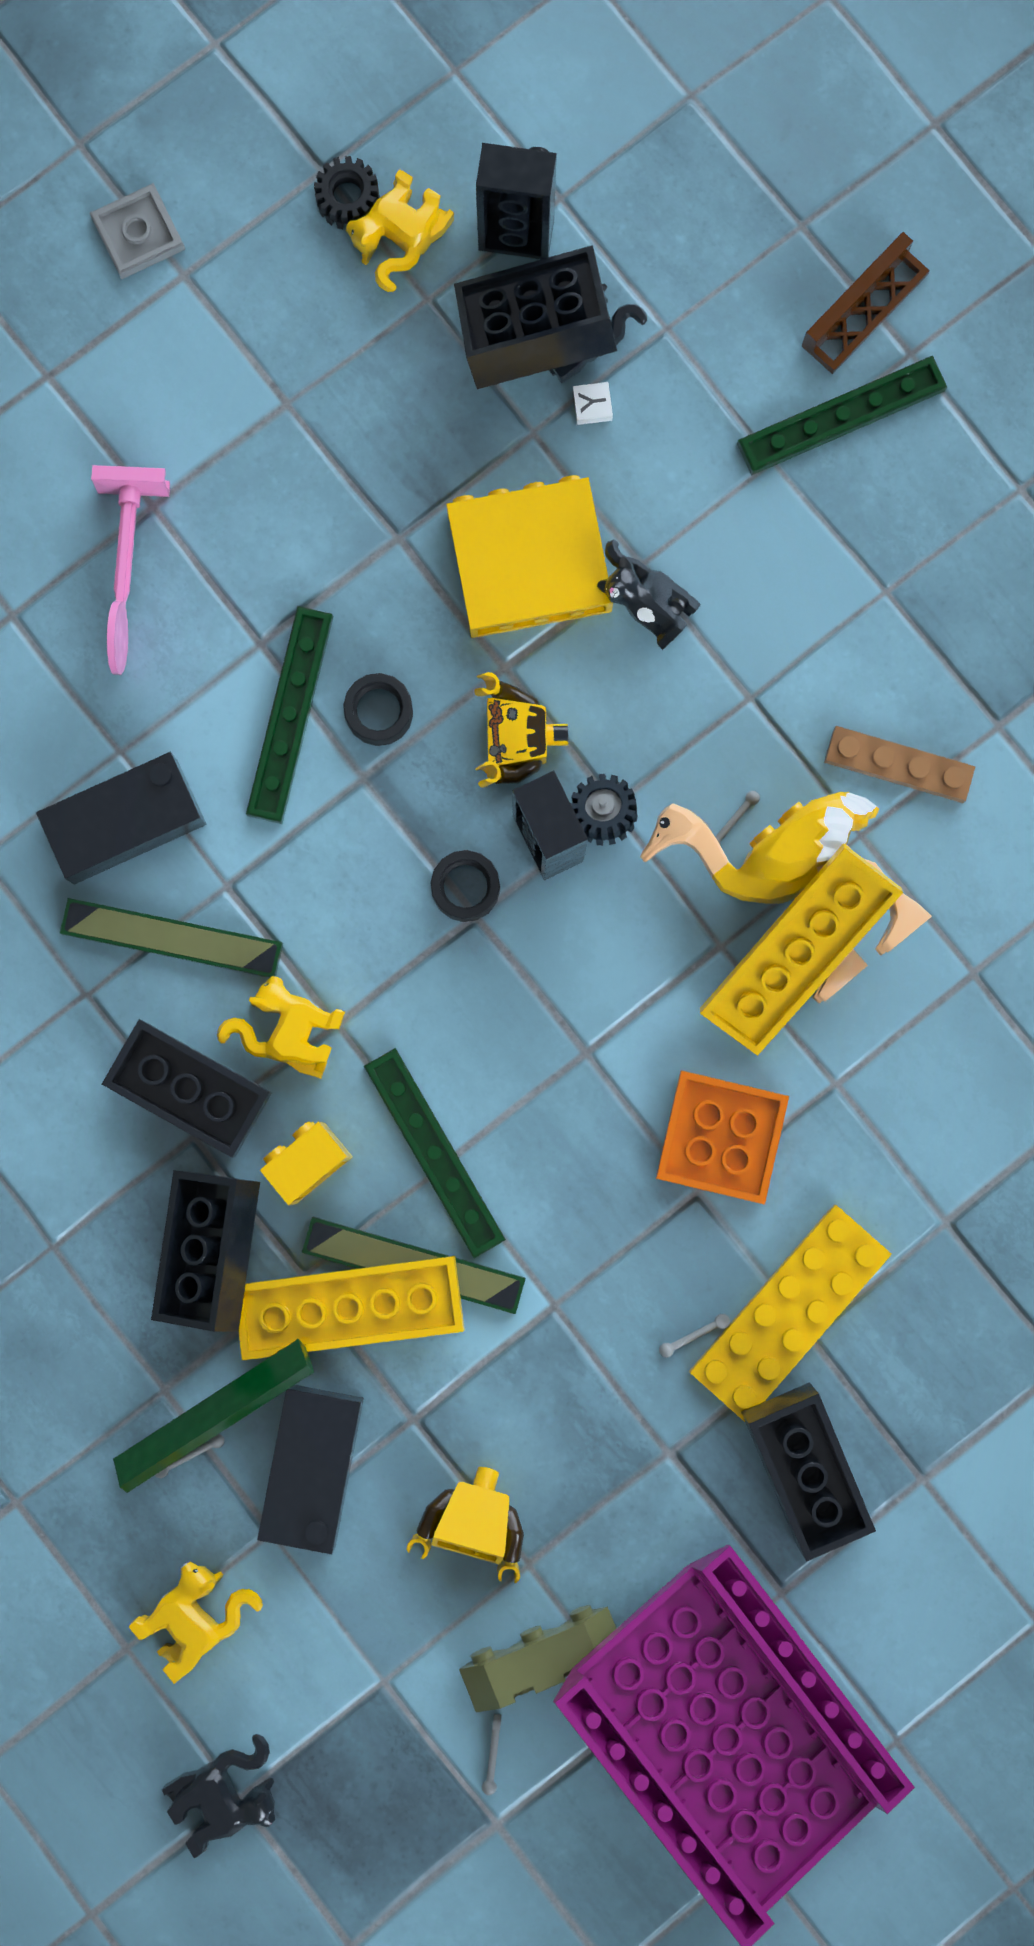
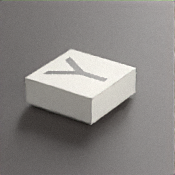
(592, 403)

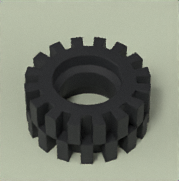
(340, 174)

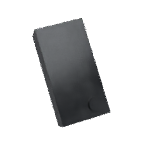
(515, 200)
(121, 818)
(549, 825)
(186, 1088)
(205, 1251)
(310, 1469)
(808, 1471)

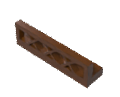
(856, 294)

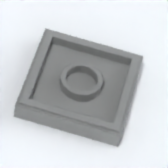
(137, 231)

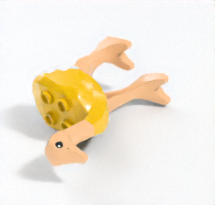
(787, 861)

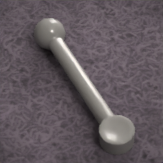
(752, 798)
(721, 1321)
(216, 1442)
(489, 1786)

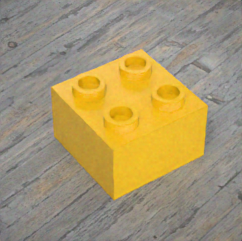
(305, 1162)

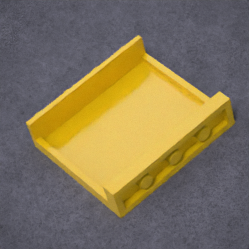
(529, 556)

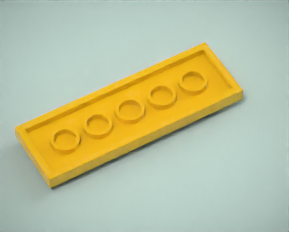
(801, 949)
(351, 1307)
(790, 1312)

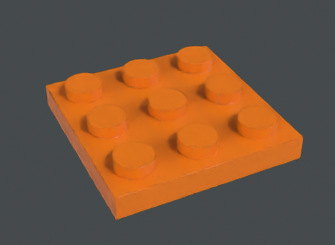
(722, 1137)

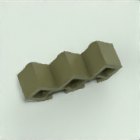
(536, 1661)

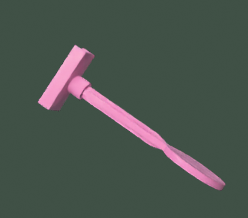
(130, 485)

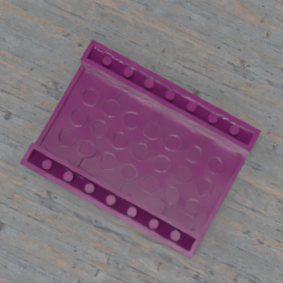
(729, 1739)

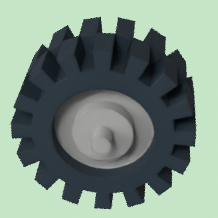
(605, 808)

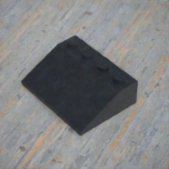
(534, 317)

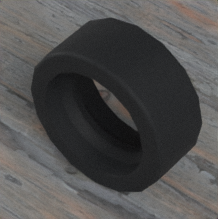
(366, 684)
(458, 859)

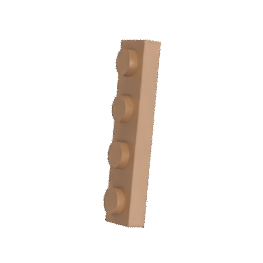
(899, 764)

